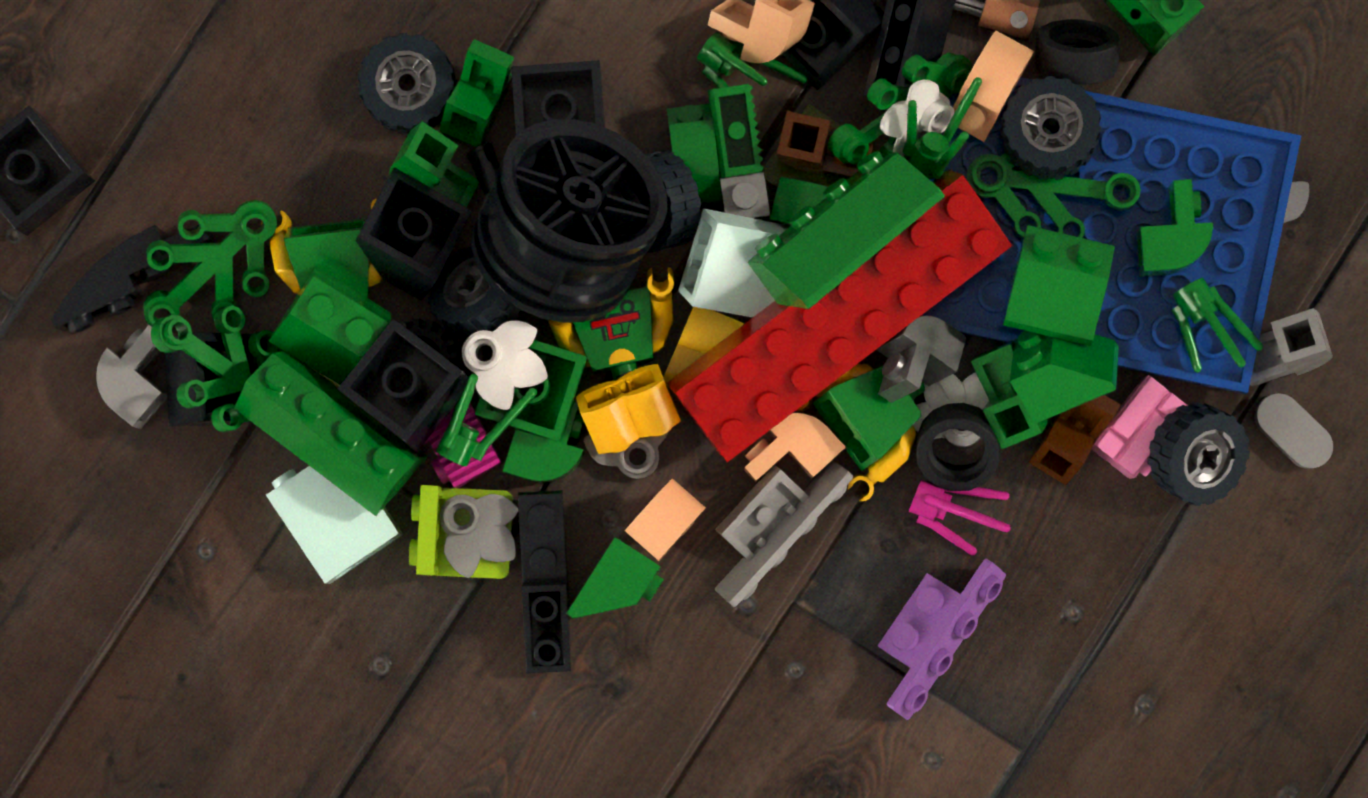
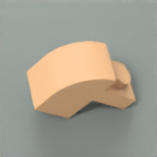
(763, 28)
(1000, 70)
(801, 437)
(665, 519)

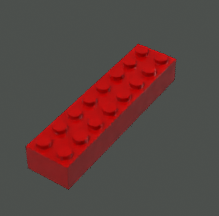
(797, 352)

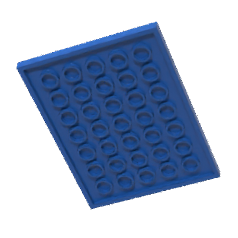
(1243, 190)

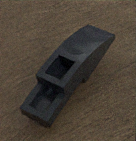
(113, 282)
(544, 581)

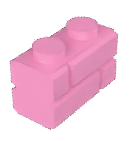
(1129, 434)

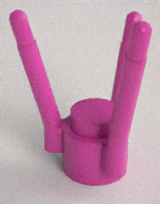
(934, 502)

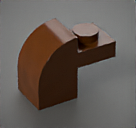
(806, 146)
(1071, 438)

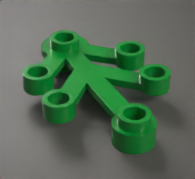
(948, 72)
(1045, 191)
(213, 258)
(232, 370)

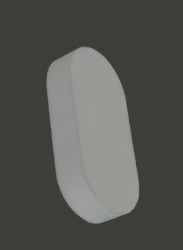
(1293, 431)

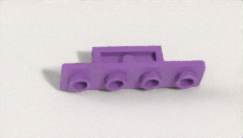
(932, 630)

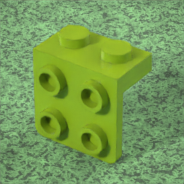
(428, 550)

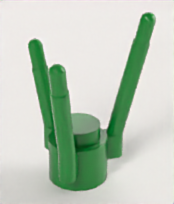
(723, 57)
(932, 151)
(1201, 303)
(459, 439)

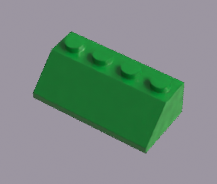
(843, 229)
(327, 431)

